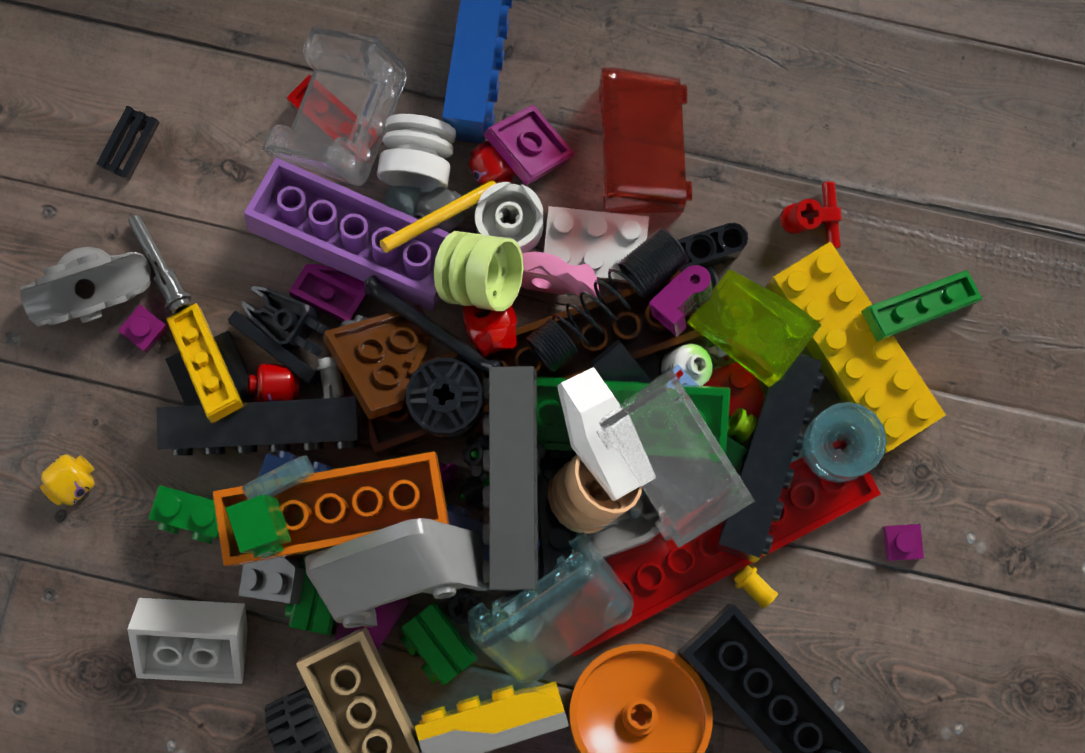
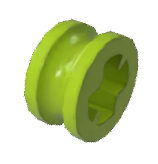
(741, 425)

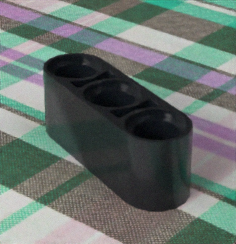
(713, 243)

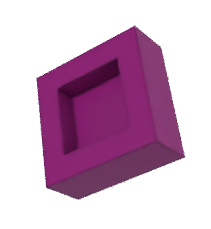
(143, 328)
(903, 542)

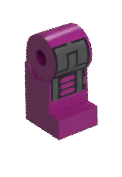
(680, 296)

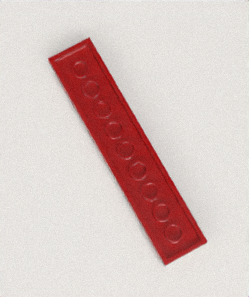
(664, 574)

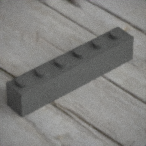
(512, 479)

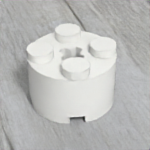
(515, 202)

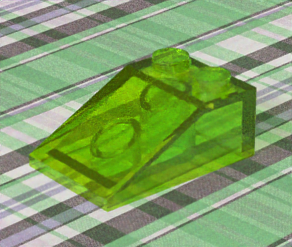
(754, 326)

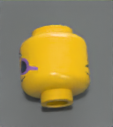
(67, 480)

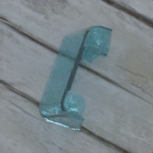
(557, 619)

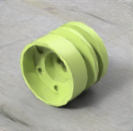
(478, 270)

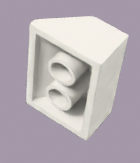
(188, 640)

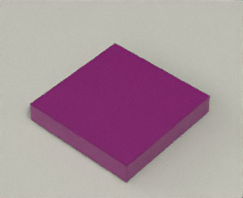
(529, 144)

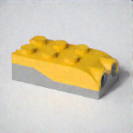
(492, 722)

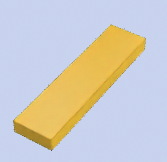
(204, 363)

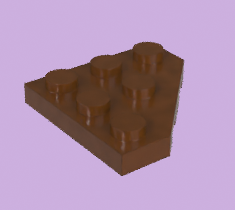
(379, 359)

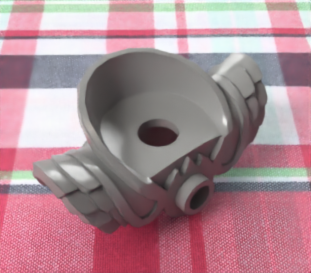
(115, 278)

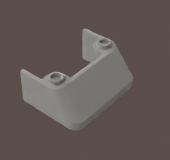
(395, 565)

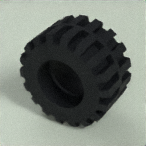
(296, 725)

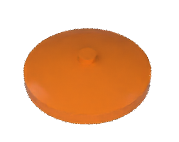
(640, 703)

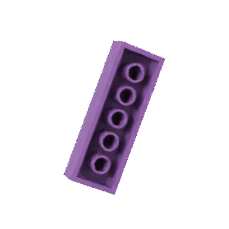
(344, 231)

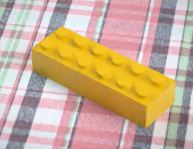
(851, 358)

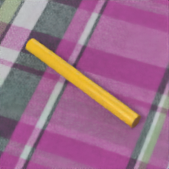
(433, 219)

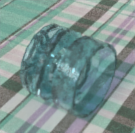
(860, 431)

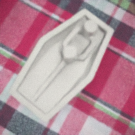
(585, 402)

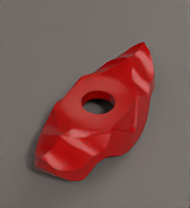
(491, 332)

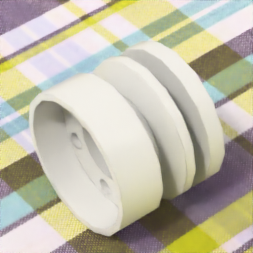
(416, 152)

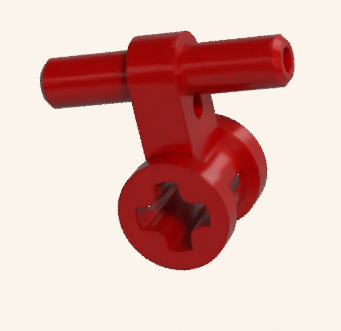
(810, 214)

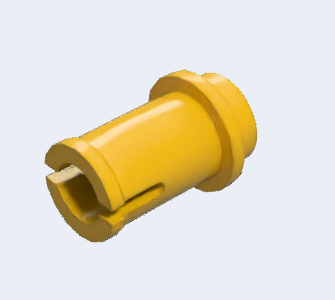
(755, 586)

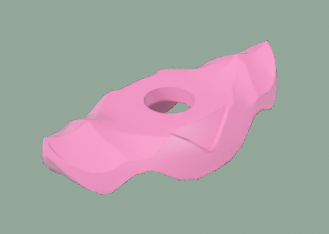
(553, 275)

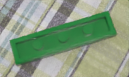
(921, 305)

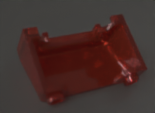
(643, 142)

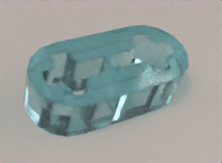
(280, 478)

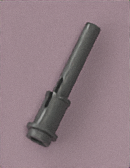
(165, 278)

